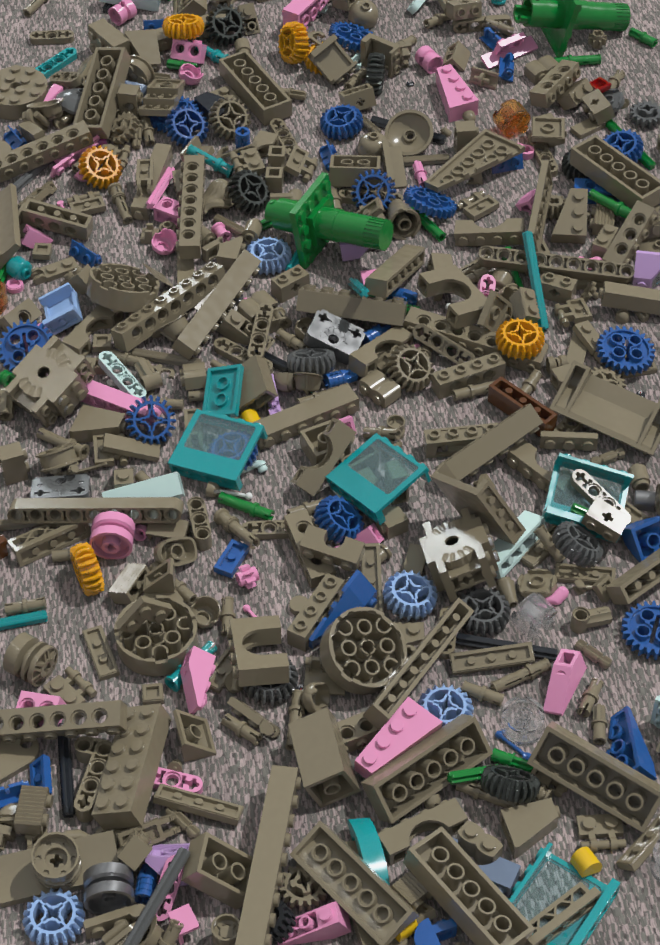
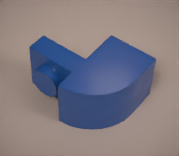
(433, 934)

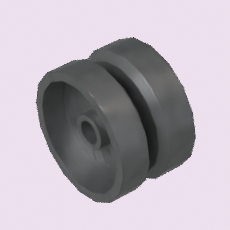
(108, 887)

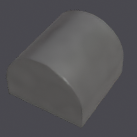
(644, 500)

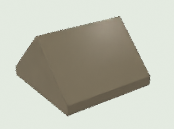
(193, 736)

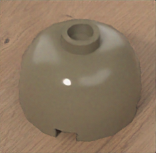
(363, 13)
(371, 144)

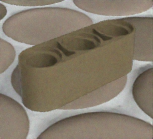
(199, 523)

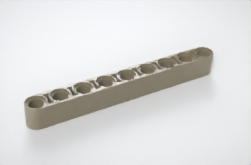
(564, 262)
(86, 509)

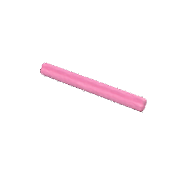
(160, 188)

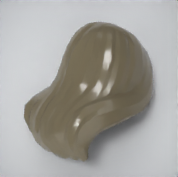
(217, 196)

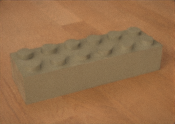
(255, 87)
(99, 95)
(615, 172)
(351, 305)
(132, 768)
(425, 768)
(596, 776)
(466, 891)

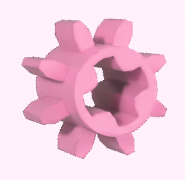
(247, 576)

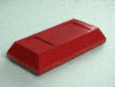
(601, 84)

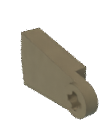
(30, 131)

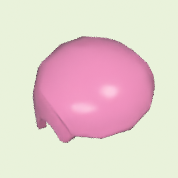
(190, 74)
(164, 242)

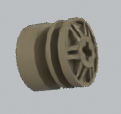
(30, 659)
(47, 852)

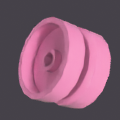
(112, 535)

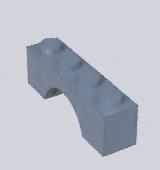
(502, 874)

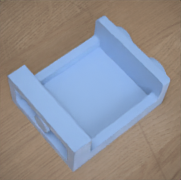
(61, 308)

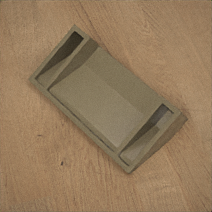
(608, 409)

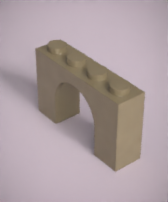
(453, 281)
(253, 668)

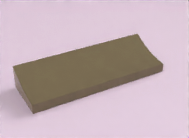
(541, 204)
(9, 224)
(18, 877)
(353, 884)

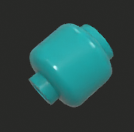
(18, 268)

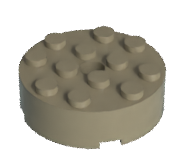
(19, 88)
(121, 287)
(156, 646)
(362, 650)

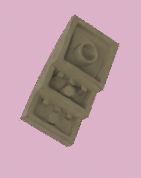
(162, 97)

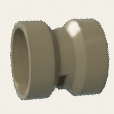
(552, 362)
(397, 421)

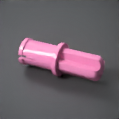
(420, 174)

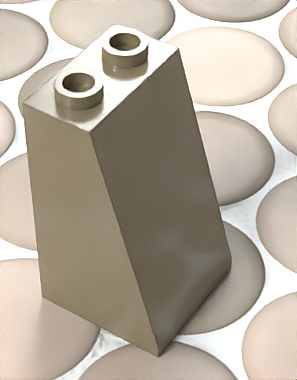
(323, 758)

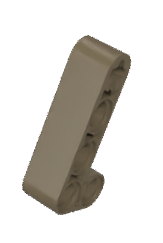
(96, 762)

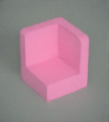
(370, 535)
(186, 916)

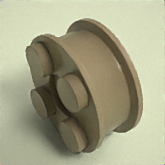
(140, 71)
(58, 457)

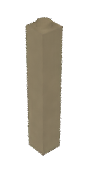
(162, 158)
(630, 297)

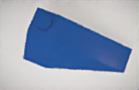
(356, 593)
(629, 744)

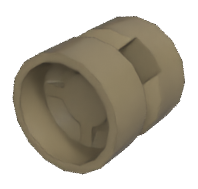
(224, 929)

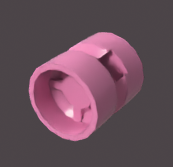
(122, 12)
(428, 59)

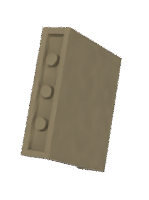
(482, 501)

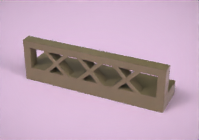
(50, 539)
(566, 918)

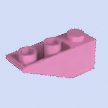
(195, 676)
(564, 680)
(319, 925)

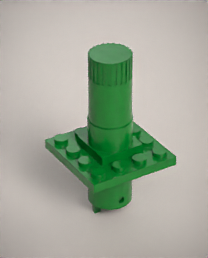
(560, 17)
(317, 222)

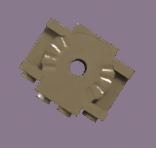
(53, 394)
(460, 554)

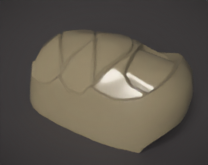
(181, 549)

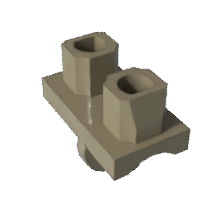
(405, 50)
(484, 77)

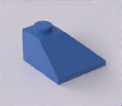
(642, 537)

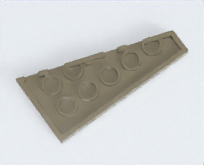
(477, 156)

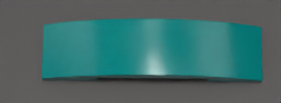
(369, 845)

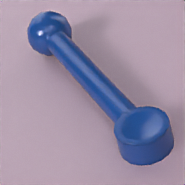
(499, 735)

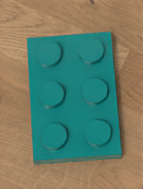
(223, 390)

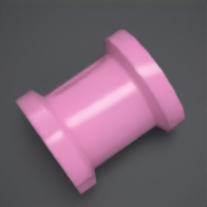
(219, 230)

